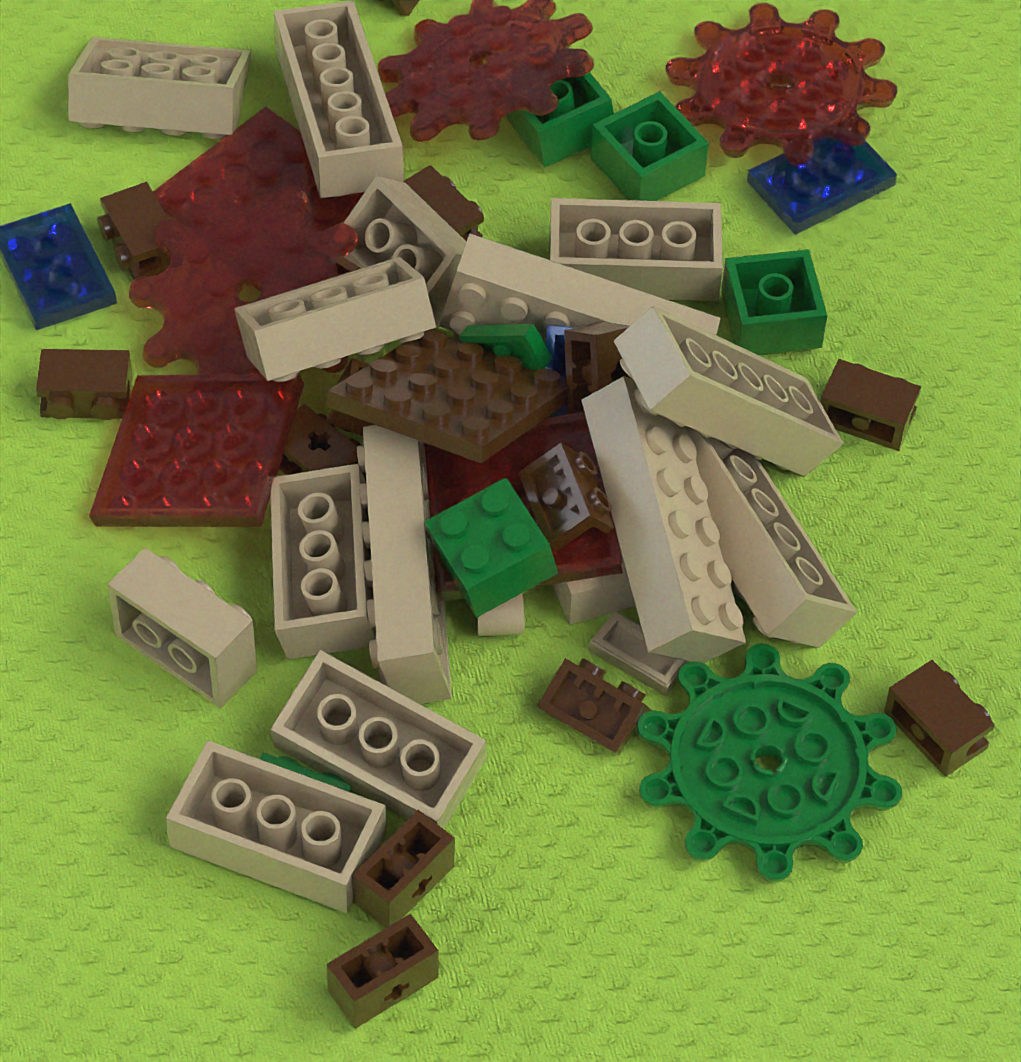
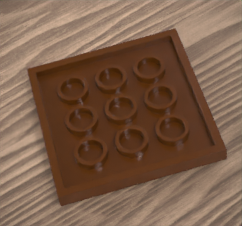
(451, 395)

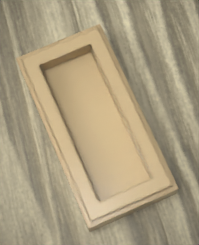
(624, 646)

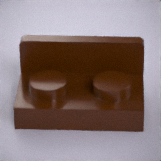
(565, 495)
(593, 705)

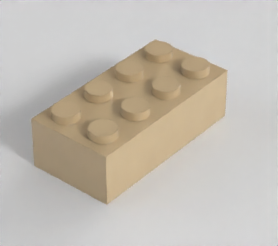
(644, 245)
(335, 319)
(320, 562)
(378, 741)
(275, 825)

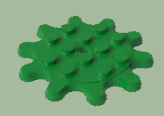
(771, 714)

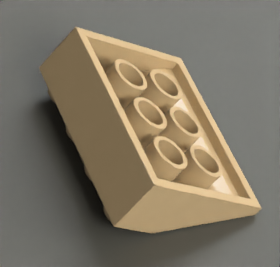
(158, 87)

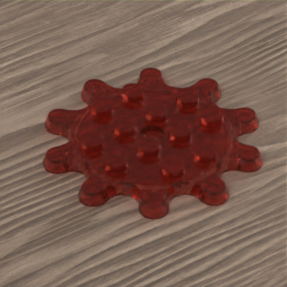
(823, 74)
(450, 83)
(214, 263)

